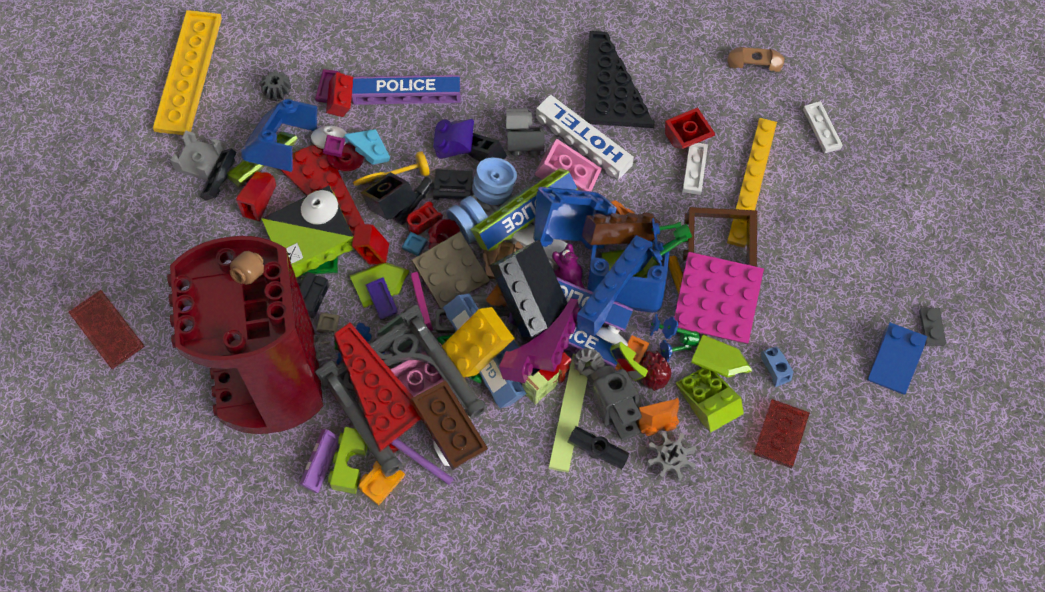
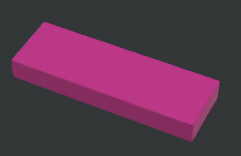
(421, 299)

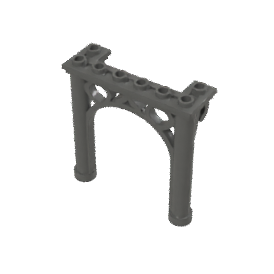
(412, 324)

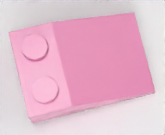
(562, 156)

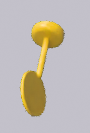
(421, 164)

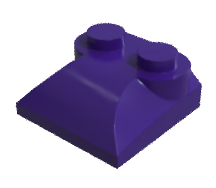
(453, 138)

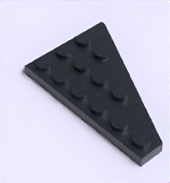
(609, 88)

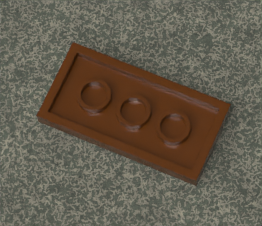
(449, 425)

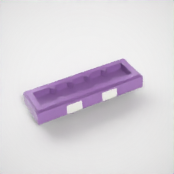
(319, 461)

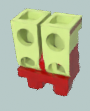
(544, 381)

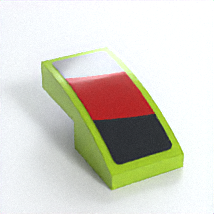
(624, 358)

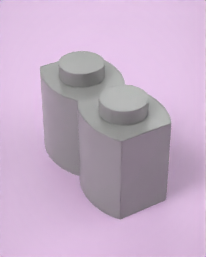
(518, 118)

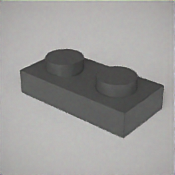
(932, 326)

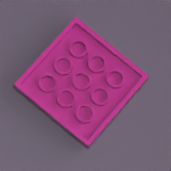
(718, 297)

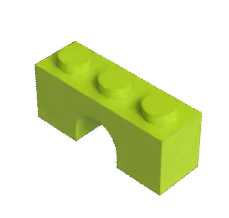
(344, 477)

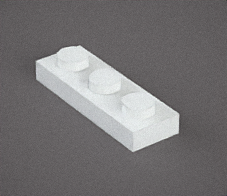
(822, 127)
(695, 168)

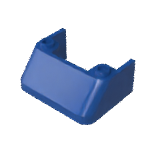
(262, 143)
(638, 292)

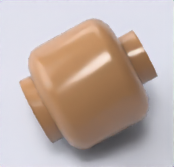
(246, 267)

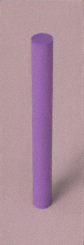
(422, 461)

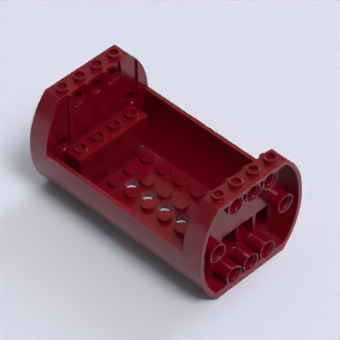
(247, 334)

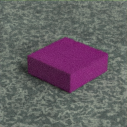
(334, 145)

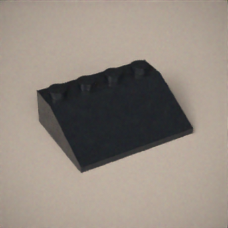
(530, 288)

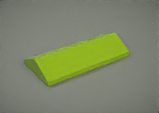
(246, 169)

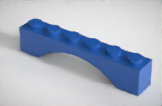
(597, 307)

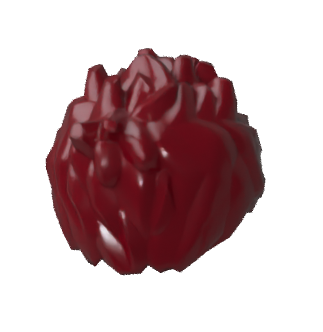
(442, 231)
(658, 371)

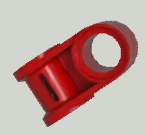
(425, 216)

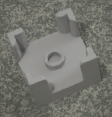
(197, 157)

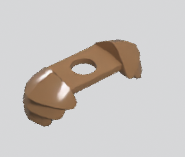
(743, 55)

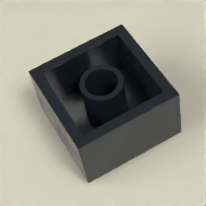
(389, 196)

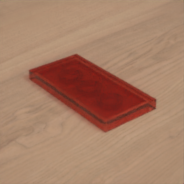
(106, 329)

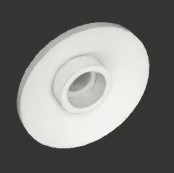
(319, 135)
(321, 213)
(611, 335)

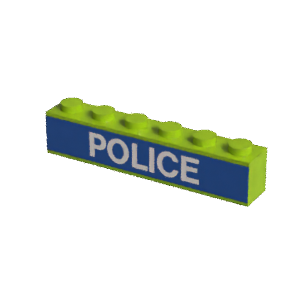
(517, 213)

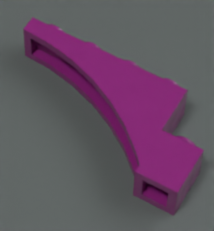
(544, 350)

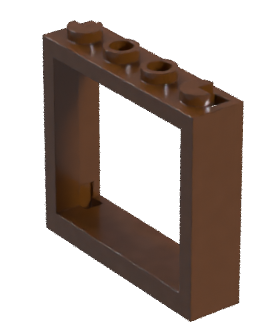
(750, 215)

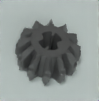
(275, 85)

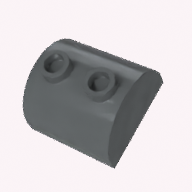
(526, 140)

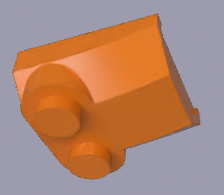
(658, 417)

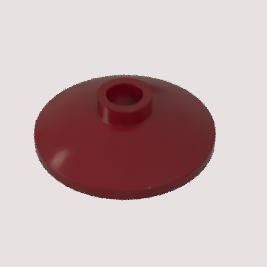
(348, 161)

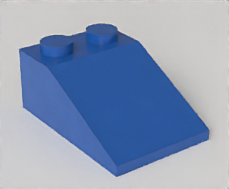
(897, 358)

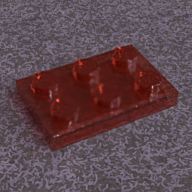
(781, 433)

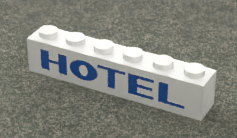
(584, 137)

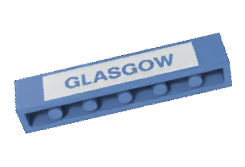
(503, 391)

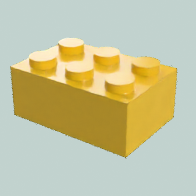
(477, 342)

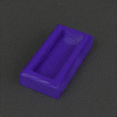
(381, 298)

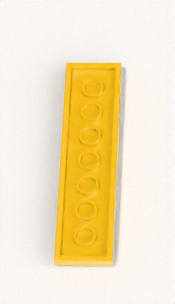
(187, 73)

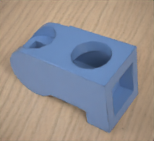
(777, 366)

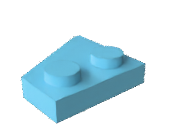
(369, 145)

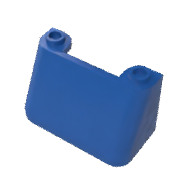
(563, 214)

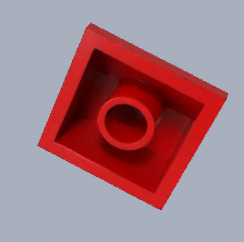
(688, 129)

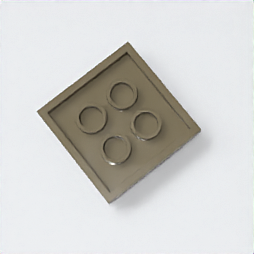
(450, 269)

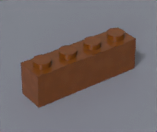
(618, 228)

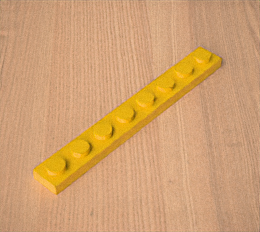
(752, 179)

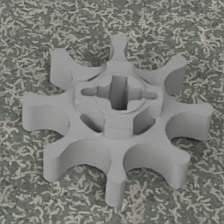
(678, 461)

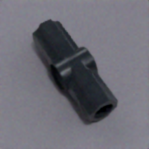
(610, 453)

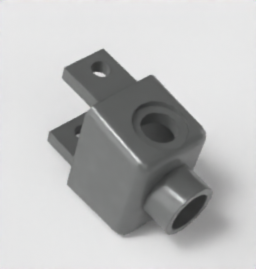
(616, 400)

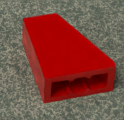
(256, 195)

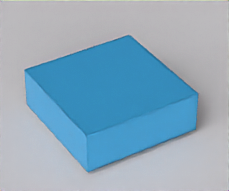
(414, 244)

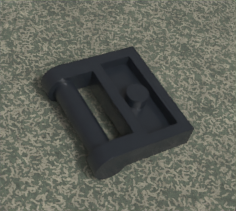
(452, 180)

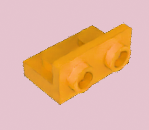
(378, 486)

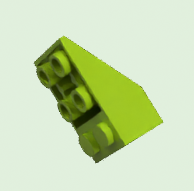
(710, 398)

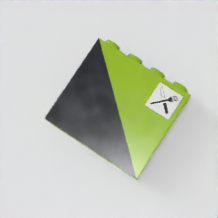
(307, 242)

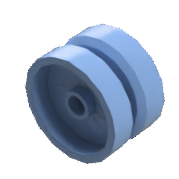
(494, 181)
(467, 216)

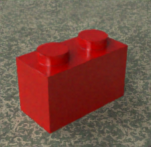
(339, 94)
(370, 244)

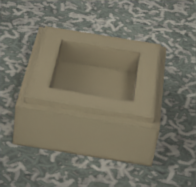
(328, 323)

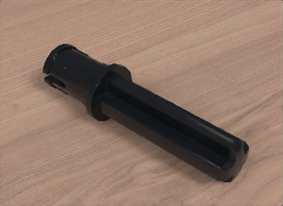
(420, 193)

